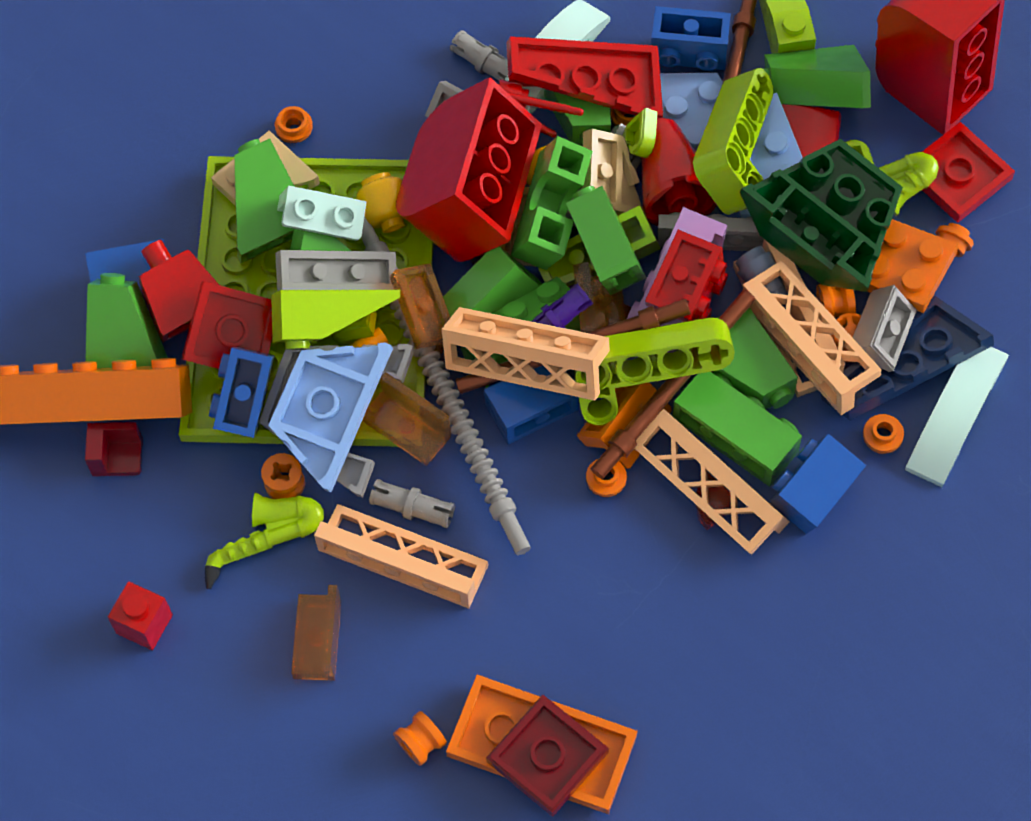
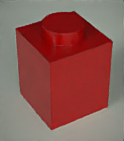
(140, 615)

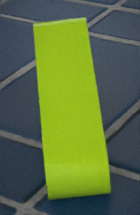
(729, 139)
(711, 352)

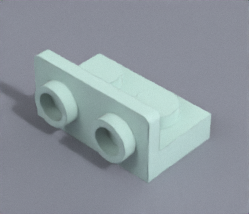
(322, 213)

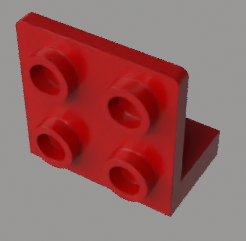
(689, 272)

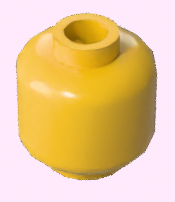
(381, 197)

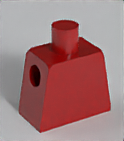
(171, 288)

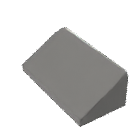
(885, 326)

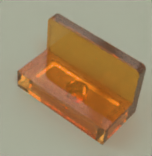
(421, 305)
(408, 420)
(317, 636)

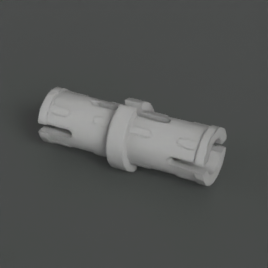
(483, 57)
(412, 503)

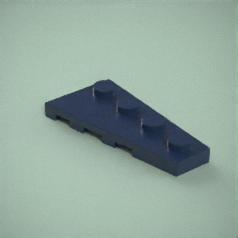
(932, 346)

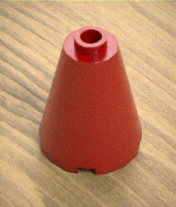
(670, 176)

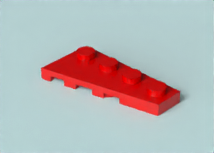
(597, 72)

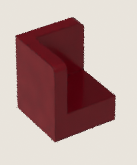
(114, 449)

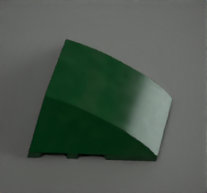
(827, 214)

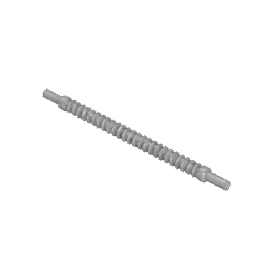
(501, 507)

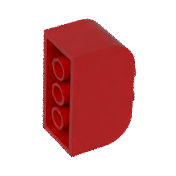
(938, 55)
(469, 171)

